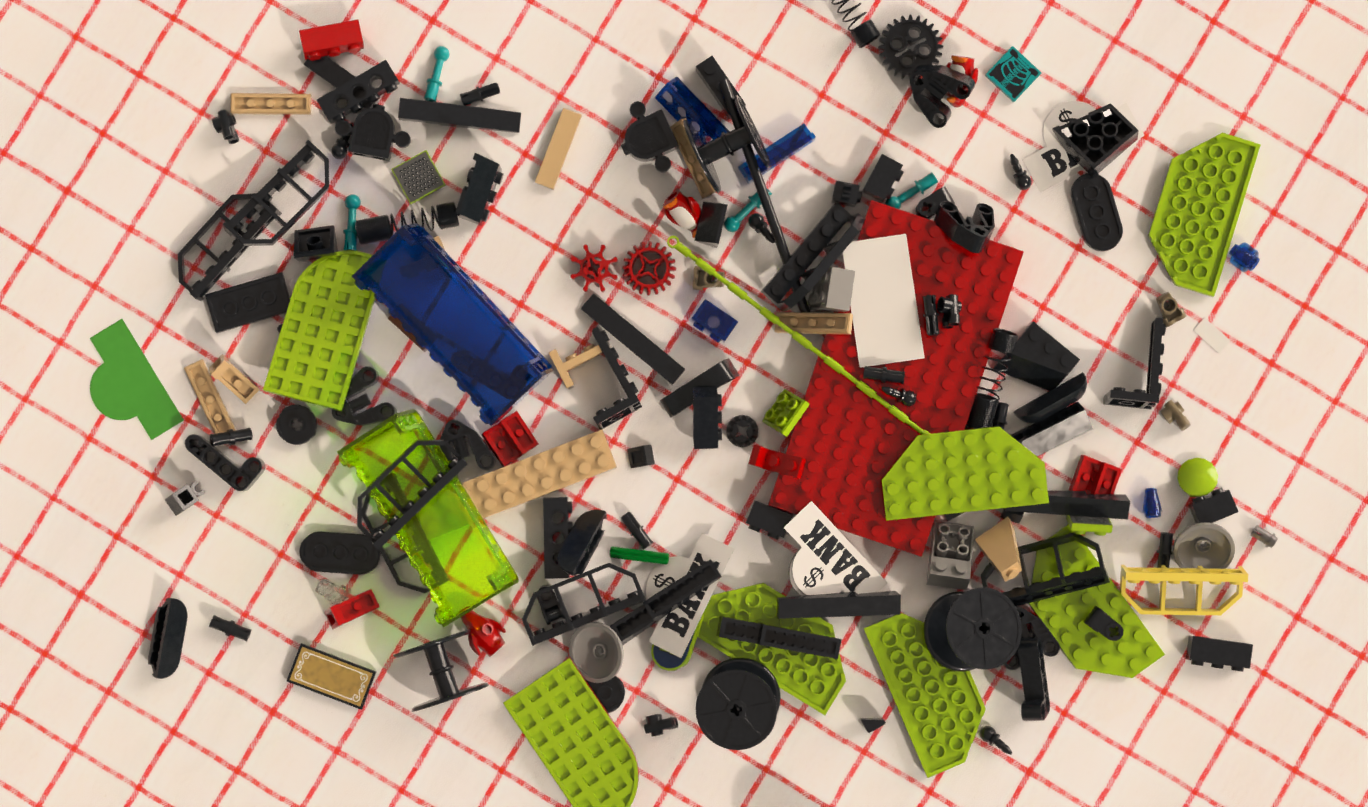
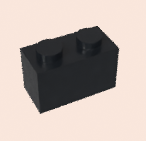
(882, 178)
(1214, 507)
(768, 519)

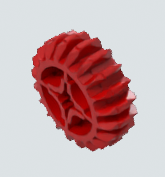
(639, 254)

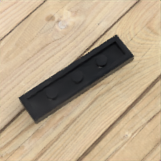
(333, 74)

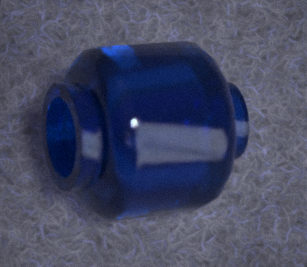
(1244, 257)

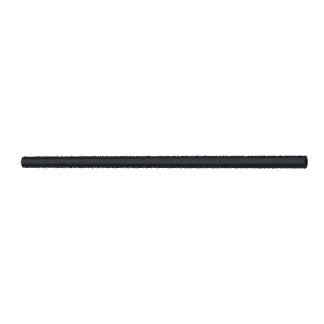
(761, 188)

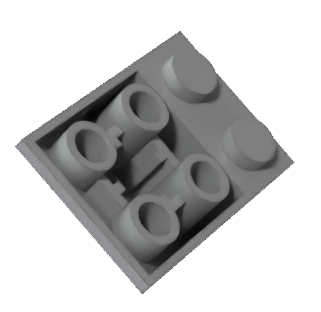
(833, 291)
(950, 555)

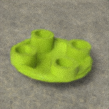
(1197, 477)

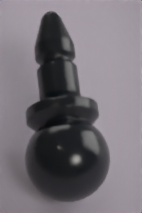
(339, 150)
(1022, 181)
(757, 222)
(907, 397)
(989, 735)

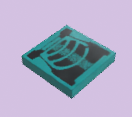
(1013, 74)

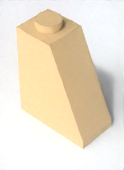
(1001, 549)

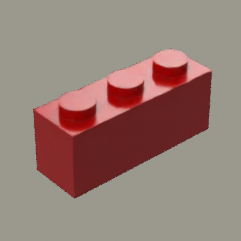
(331, 40)

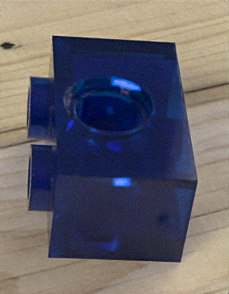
(707, 311)

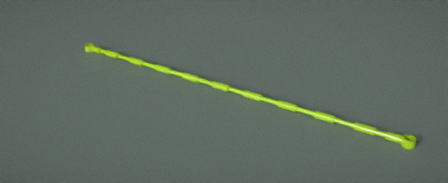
(795, 335)

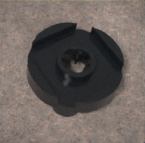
(292, 435)

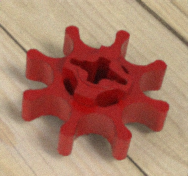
(584, 271)

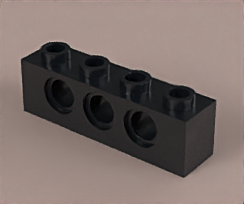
(347, 91)
(551, 506)

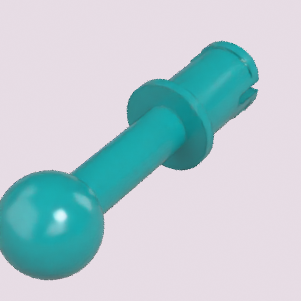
(441, 55)
(921, 185)
(352, 202)
(733, 222)

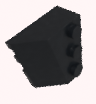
(1097, 138)
(480, 190)
(1039, 359)

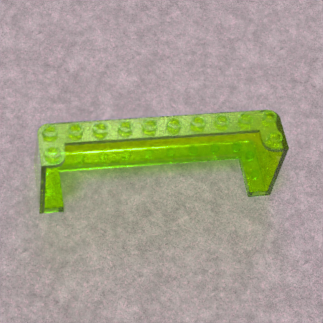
(448, 535)

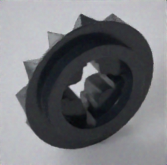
(732, 430)

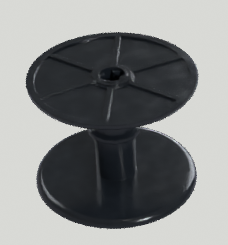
(726, 144)
(972, 629)
(441, 671)
(738, 704)

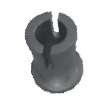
(1264, 536)

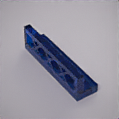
(694, 108)
(781, 150)

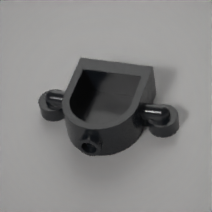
(373, 134)
(649, 137)

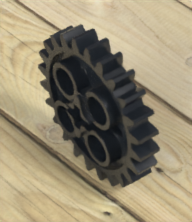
(900, 32)

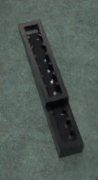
(459, 115)
(633, 339)
(1081, 504)
(665, 601)
(839, 605)
(778, 637)

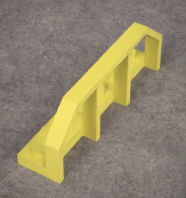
(1175, 576)

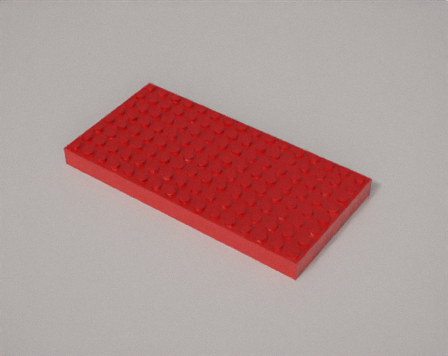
(854, 438)

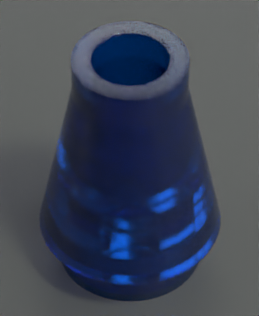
(1151, 504)

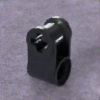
(933, 202)
(550, 606)
(1101, 622)

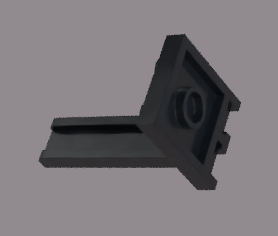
(1142, 398)
(621, 407)

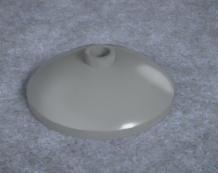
(1214, 553)
(587, 653)

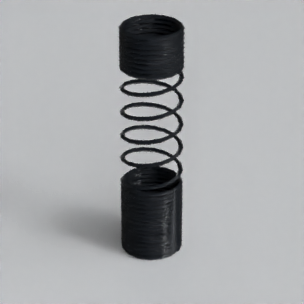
(865, 32)
(379, 227)
(986, 405)

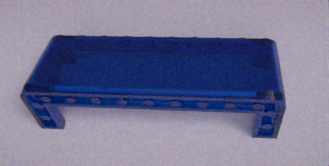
(454, 321)

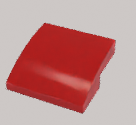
(510, 439)
(1095, 476)

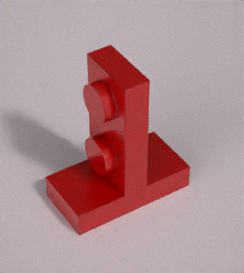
(777, 461)
(351, 609)

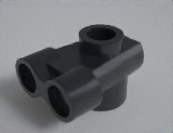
(225, 124)
(951, 308)
(656, 725)

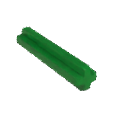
(639, 555)

